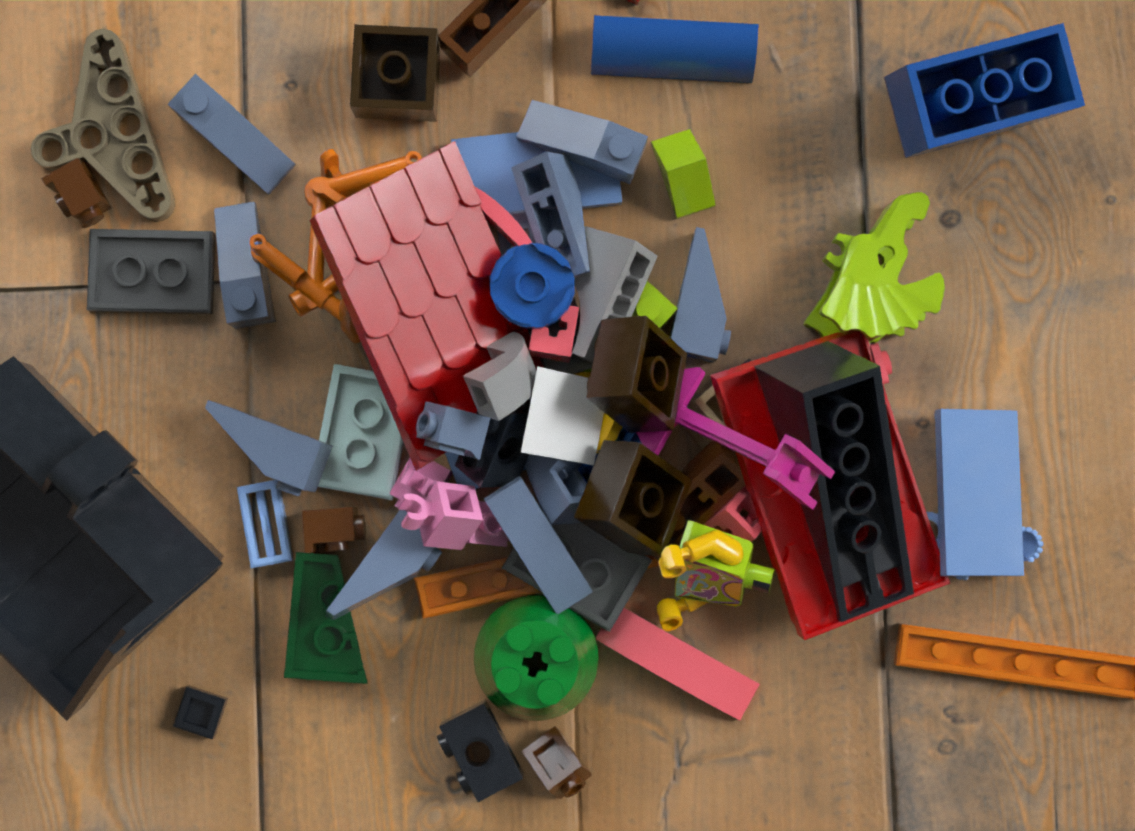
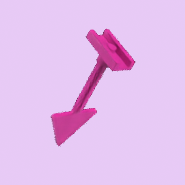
(789, 466)

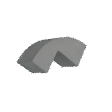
(504, 380)

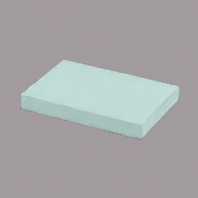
(362, 435)

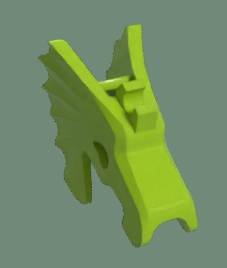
(868, 295)

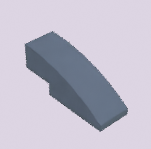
(556, 486)
(538, 545)

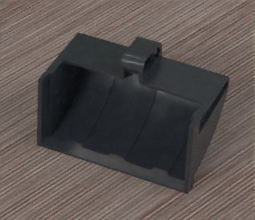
(83, 545)

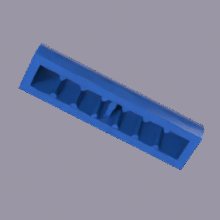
(674, 49)

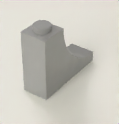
(611, 287)

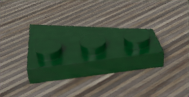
(315, 643)

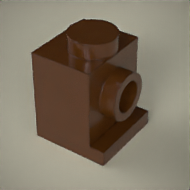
(78, 193)
(333, 528)

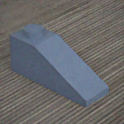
(231, 134)
(584, 139)
(554, 206)
(242, 280)
(700, 312)
(275, 450)
(390, 562)

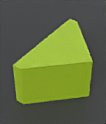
(684, 173)

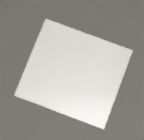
(562, 419)

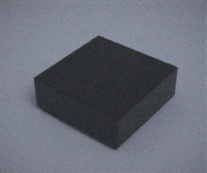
(200, 712)

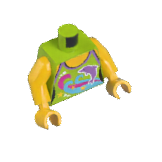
(708, 569)

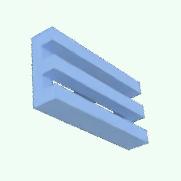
(281, 521)

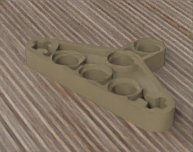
(115, 151)

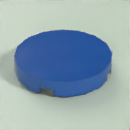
(532, 285)

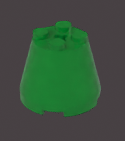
(519, 631)

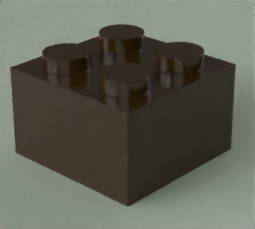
(395, 73)
(636, 374)
(633, 498)

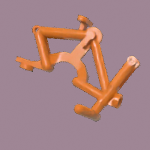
(321, 194)

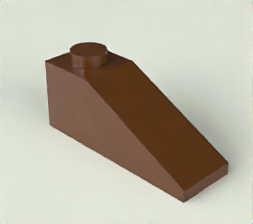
(715, 481)

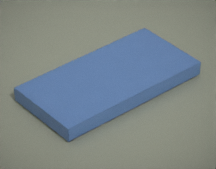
(490, 165)
(979, 493)

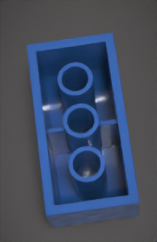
(984, 90)

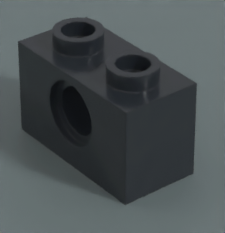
(501, 453)
(484, 777)

